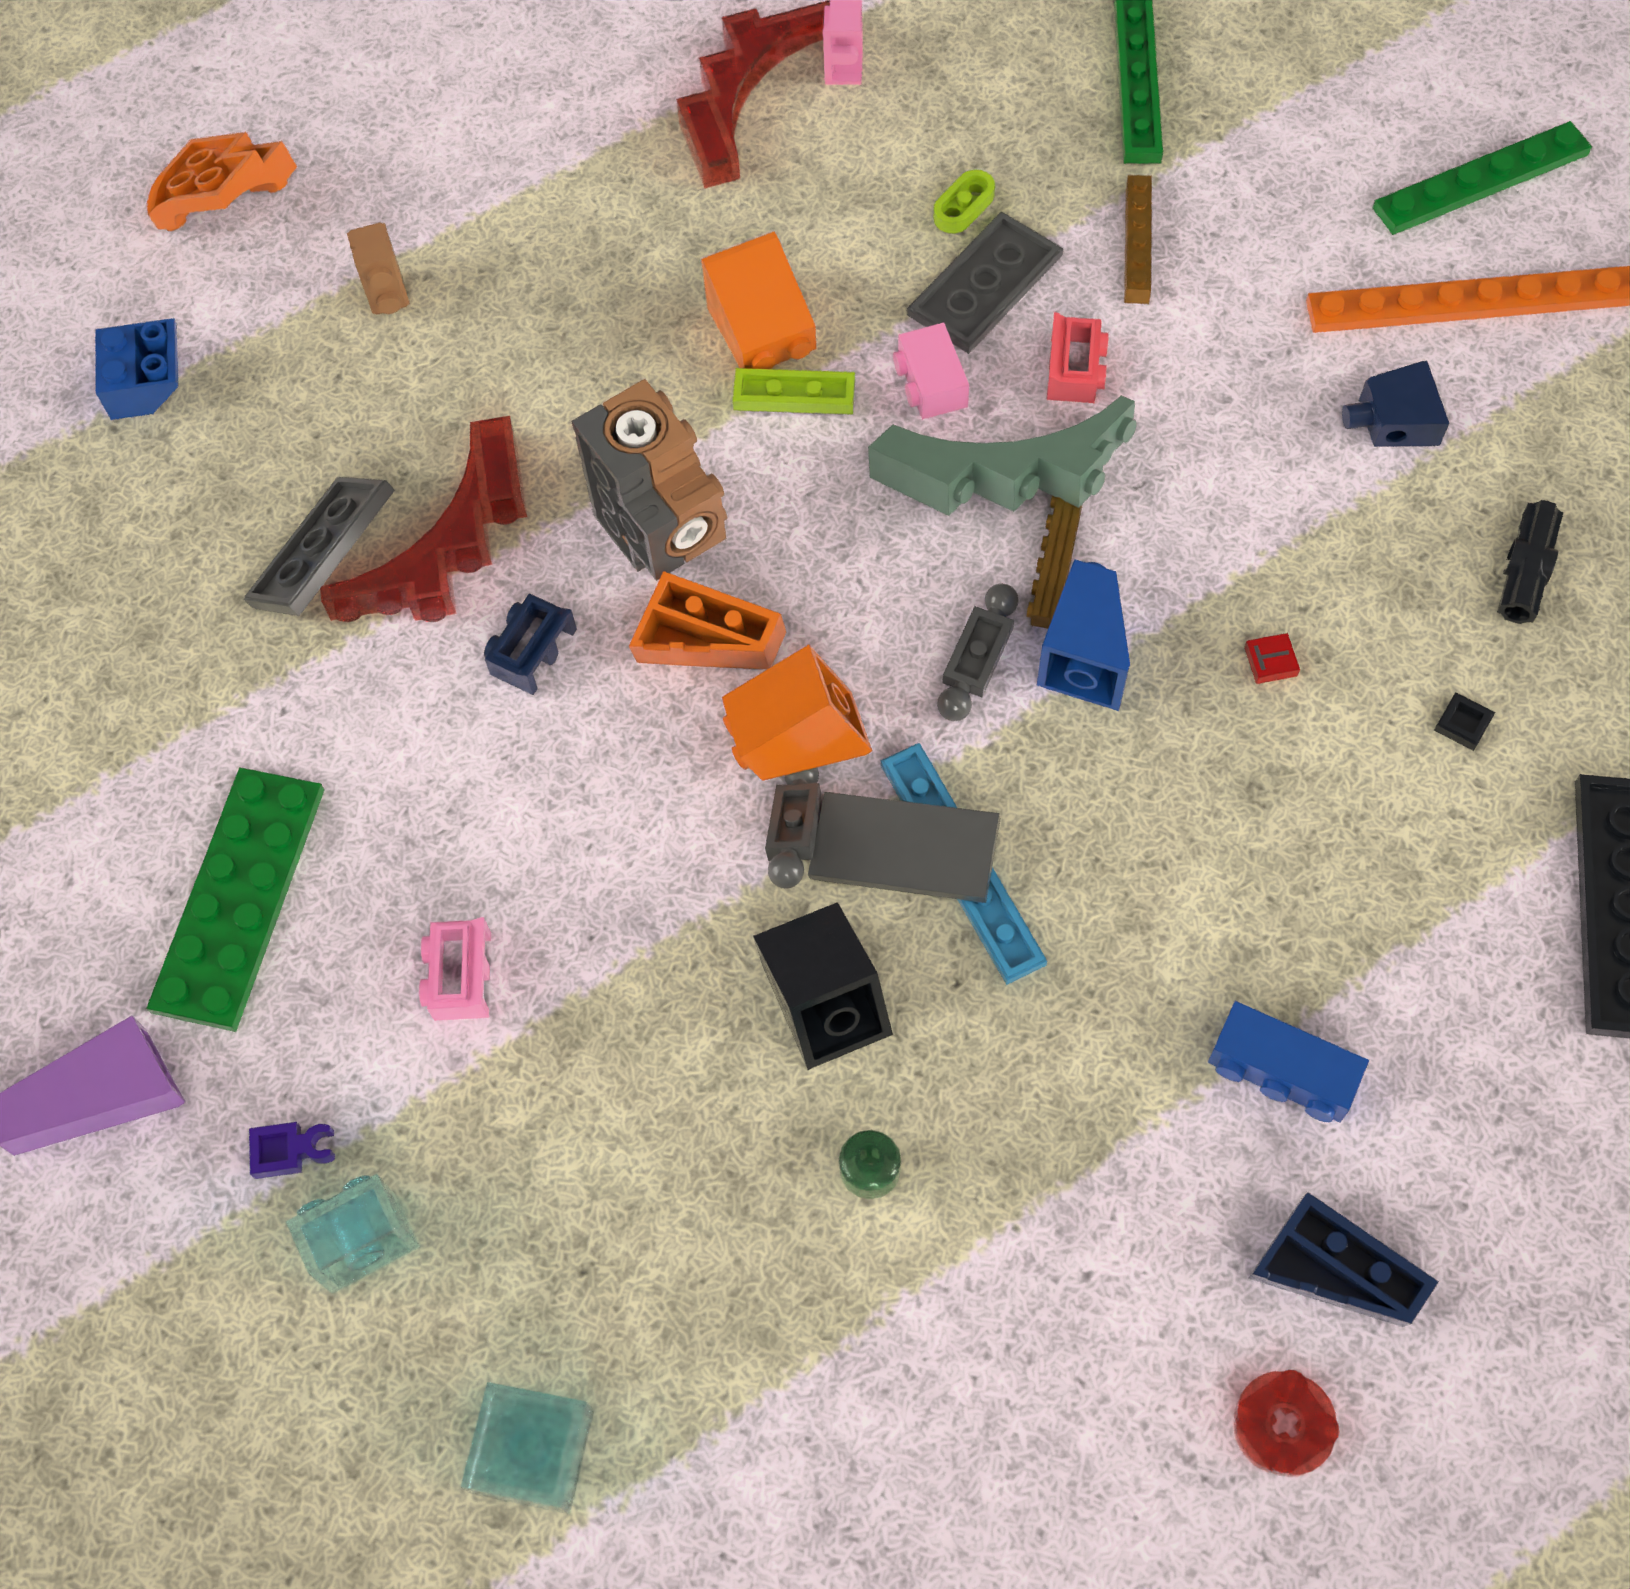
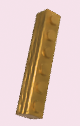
(1138, 239)
(1055, 563)

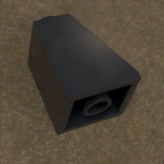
(824, 985)

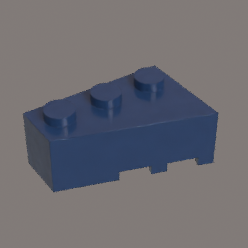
(1343, 1266)

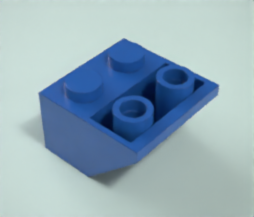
(136, 367)

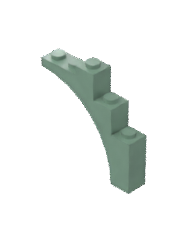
(1006, 473)

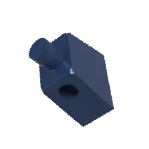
(1400, 408)

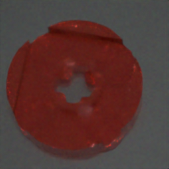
(1315, 1425)

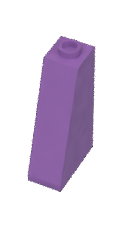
(88, 1090)

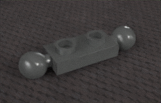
(977, 652)
(793, 827)

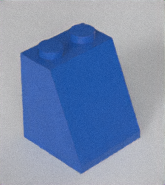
(1086, 639)

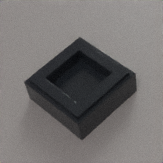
(1464, 721)

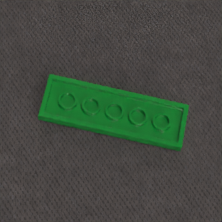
(236, 900)

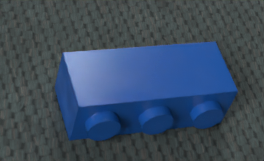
(1288, 1063)

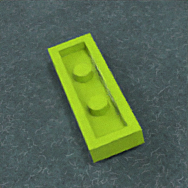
(794, 391)

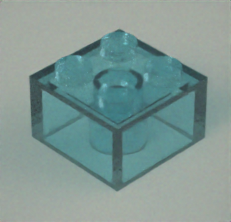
(352, 1233)
(528, 1448)

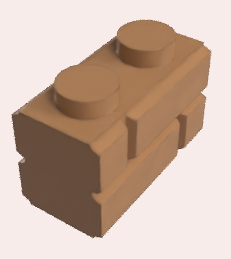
(378, 268)

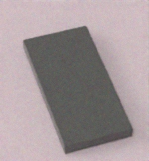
(985, 281)
(318, 545)
(905, 846)

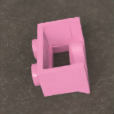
(843, 42)
(475, 970)

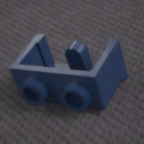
(539, 648)

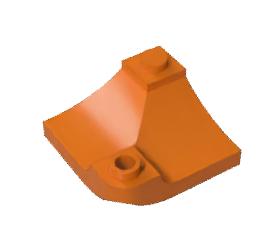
(213, 174)

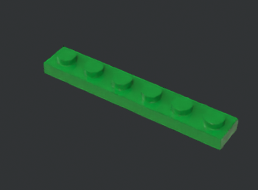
(1138, 82)
(1481, 177)

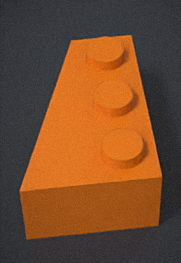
(705, 628)

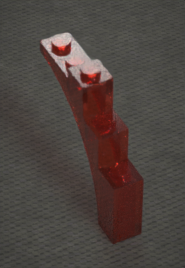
(729, 77)
(457, 541)

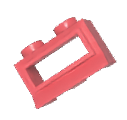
(1076, 385)

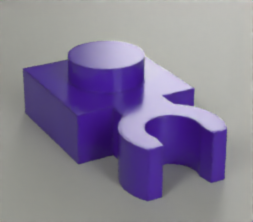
(281, 1147)

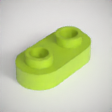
(961, 203)

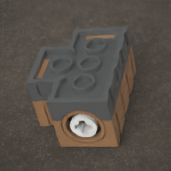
(649, 480)

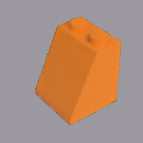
(758, 303)
(794, 718)

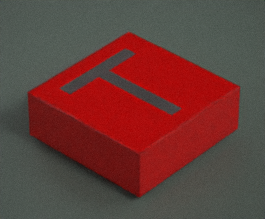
(1272, 658)

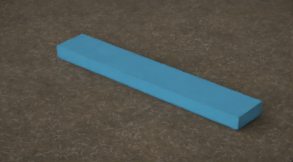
(998, 919)

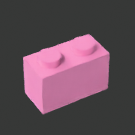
(932, 371)

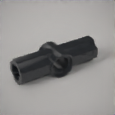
(1530, 562)

